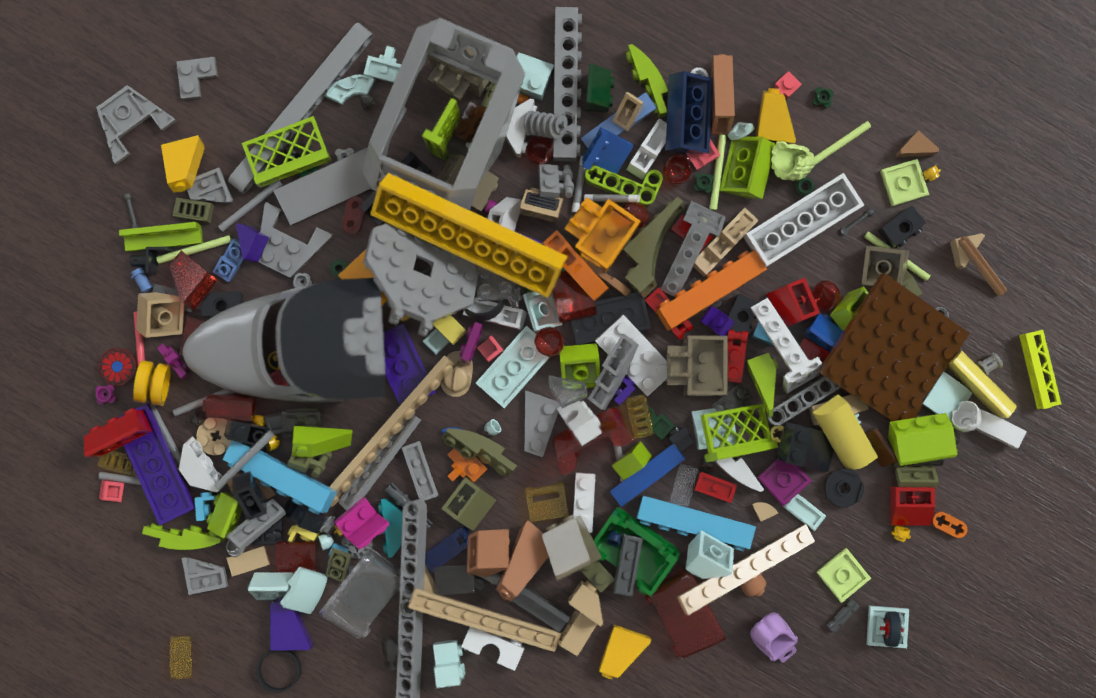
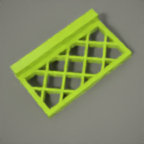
(442, 133)
(292, 167)
(744, 446)

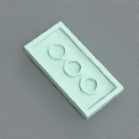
(512, 368)

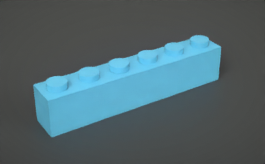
(285, 479)
(693, 521)

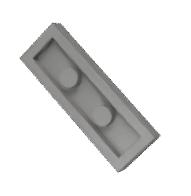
(420, 471)
(253, 528)

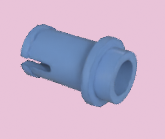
(141, 279)

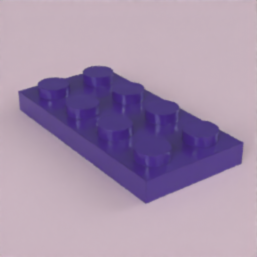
(402, 363)

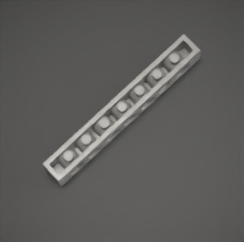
(563, 17)

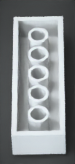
(804, 220)

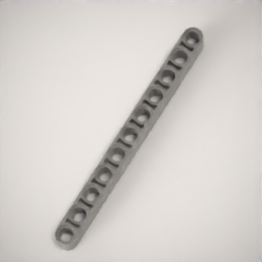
(306, 101)
(815, 390)
(407, 615)

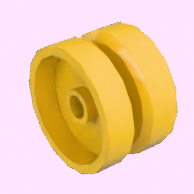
(152, 383)

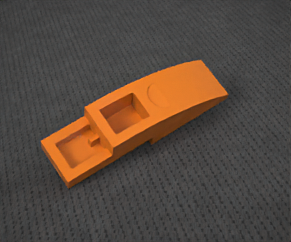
(577, 266)

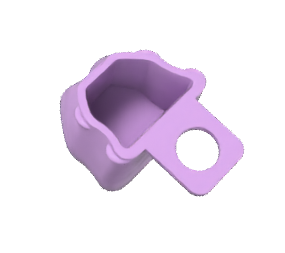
(774, 637)

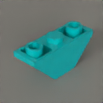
(393, 532)

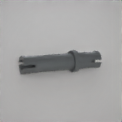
(401, 499)

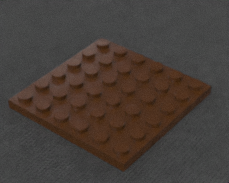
(893, 350)

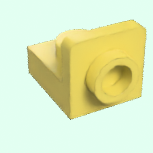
(305, 534)

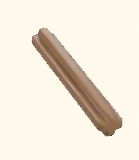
(982, 265)

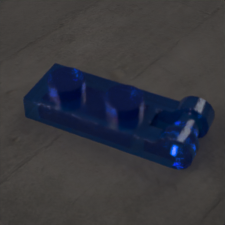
(446, 549)

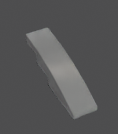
(614, 371)

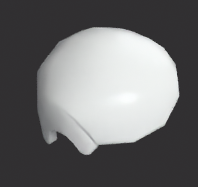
(966, 417)

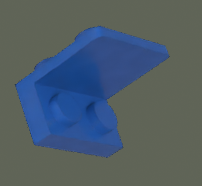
(607, 151)

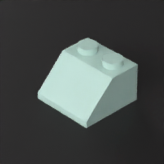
(536, 76)
(699, 433)
(709, 557)

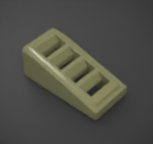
(208, 211)

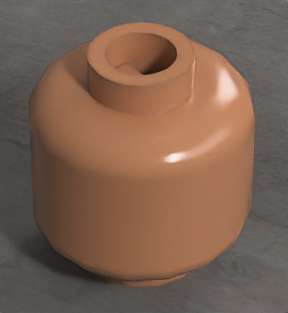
(754, 586)

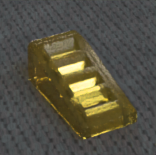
(640, 399)
(103, 463)

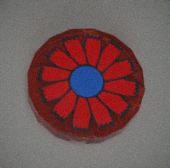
(117, 366)

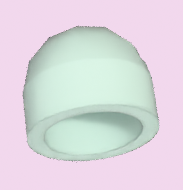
(492, 427)
(326, 541)

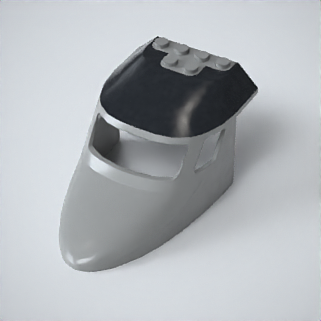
(324, 340)

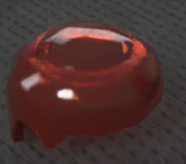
(539, 150)
(677, 169)
(637, 210)
(826, 295)
(549, 341)

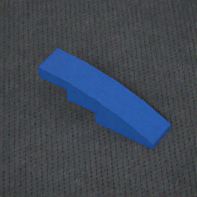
(648, 475)

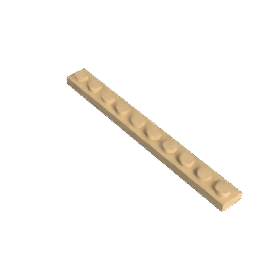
(392, 426)

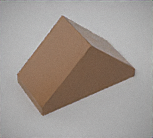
(918, 146)

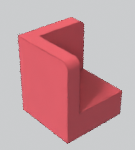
(490, 349)

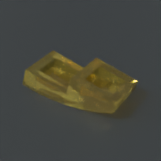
(180, 657)

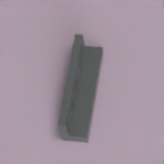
(541, 608)

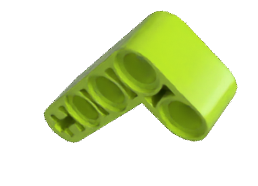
(622, 182)

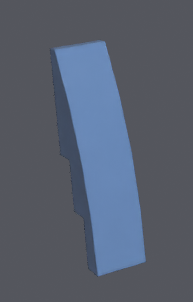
(648, 108)

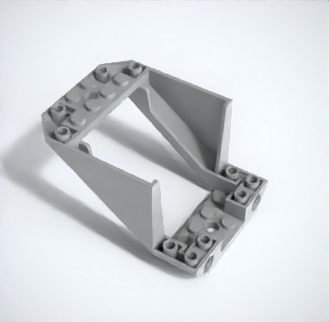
(491, 62)

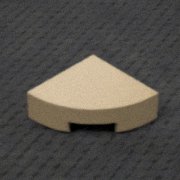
(764, 510)

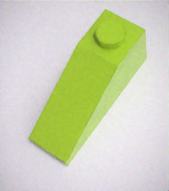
(763, 373)
(317, 441)

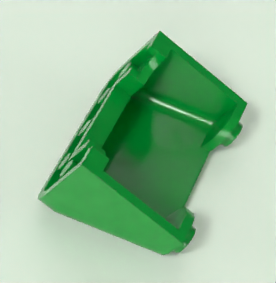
(656, 553)

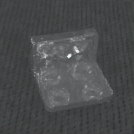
(495, 287)

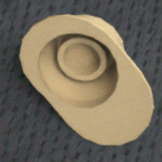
(459, 380)

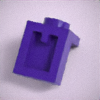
(717, 320)
(623, 393)

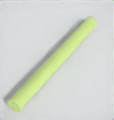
(843, 141)
(717, 173)
(195, 249)
(911, 266)

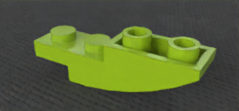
(646, 72)
(190, 538)

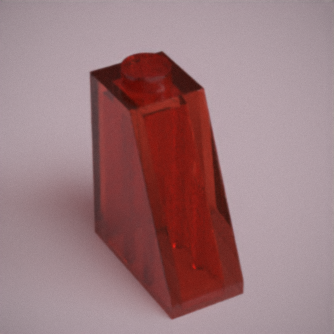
(191, 279)
(571, 299)
(230, 406)

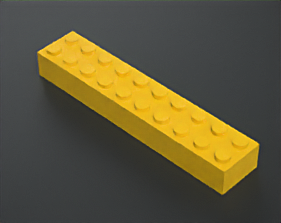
(468, 235)

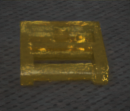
(547, 508)

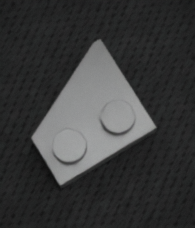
(210, 188)
(203, 576)

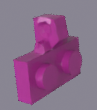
(172, 358)

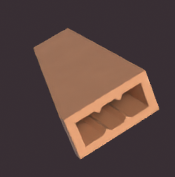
(722, 95)
(524, 561)

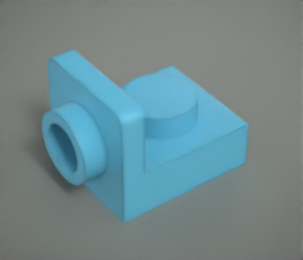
(201, 506)

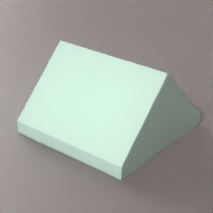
(541, 311)
(269, 585)

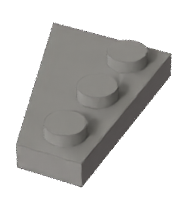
(539, 422)

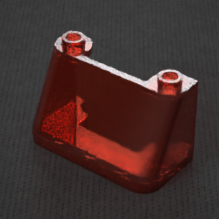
(567, 446)
(689, 632)

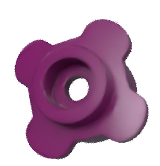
(101, 399)

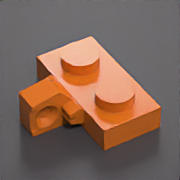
(464, 466)

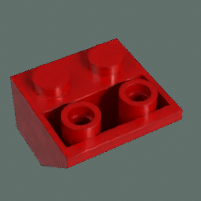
(794, 302)
(912, 505)

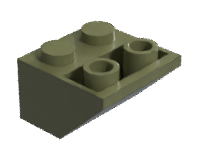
(469, 504)

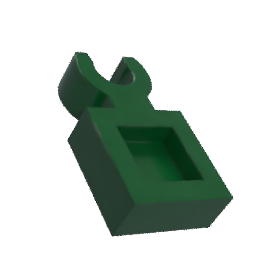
(660, 424)

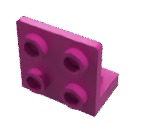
(361, 523)

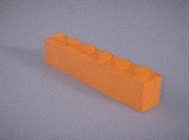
(711, 290)

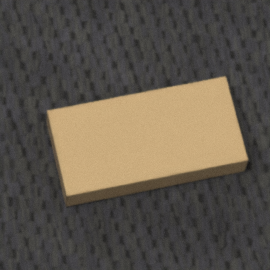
(248, 561)

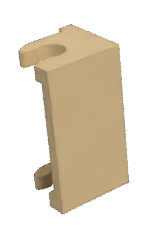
(576, 632)

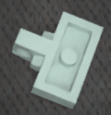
(384, 67)

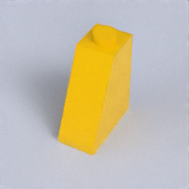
(774, 118)
(182, 162)
(621, 651)

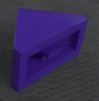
(251, 242)

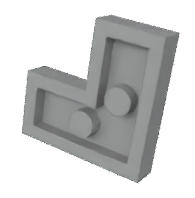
(191, 71)

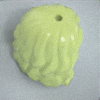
(791, 161)

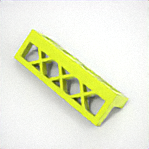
(1036, 371)

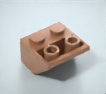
(487, 552)

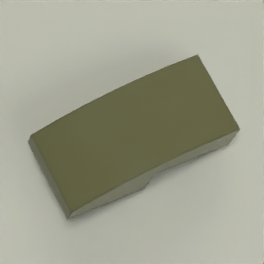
(338, 565)

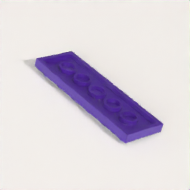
(159, 472)

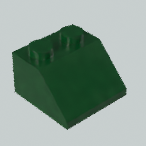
(599, 89)

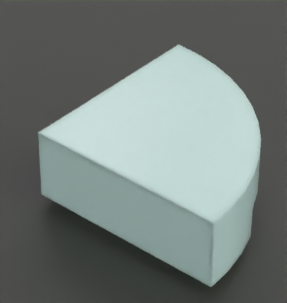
(740, 130)

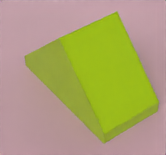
(632, 461)

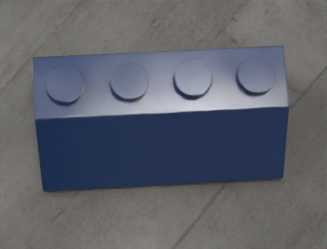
(689, 113)

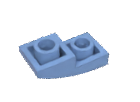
(230, 261)

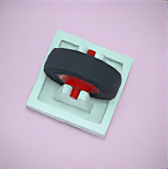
(887, 626)

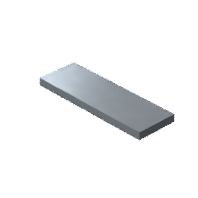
(323, 187)

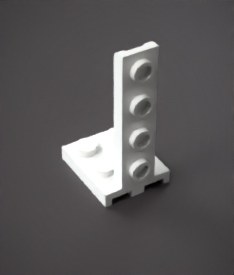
(800, 367)

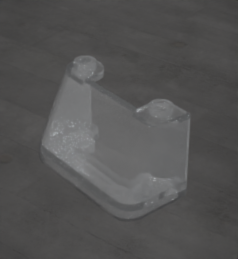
(362, 595)

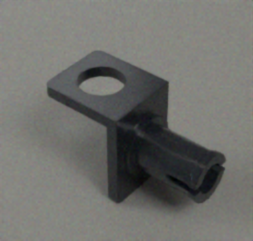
(149, 260)

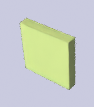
(904, 182)
(843, 575)

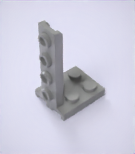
(703, 222)

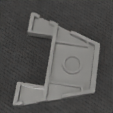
(125, 112)
(283, 251)

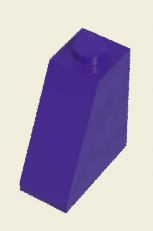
(287, 629)

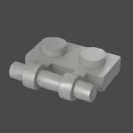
(549, 181)

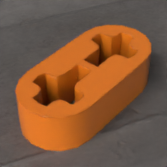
(950, 521)

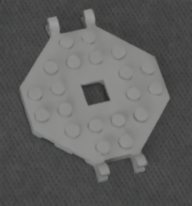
(425, 298)

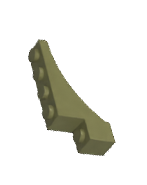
(646, 245)

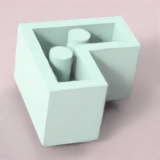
(448, 665)

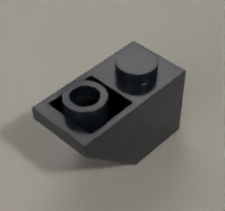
(244, 431)
(303, 517)

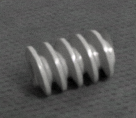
(545, 124)

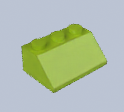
(747, 167)
(922, 439)

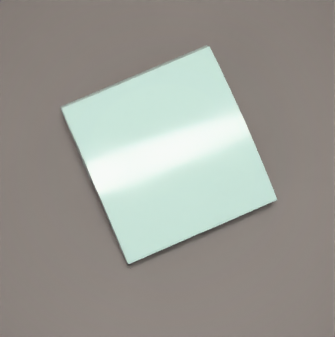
(946, 396)
(304, 591)

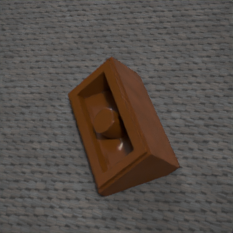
(881, 448)

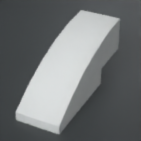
(649, 150)
(507, 317)
(1000, 430)
(740, 472)

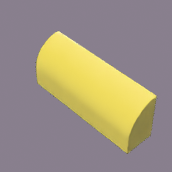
(981, 385)
(845, 433)

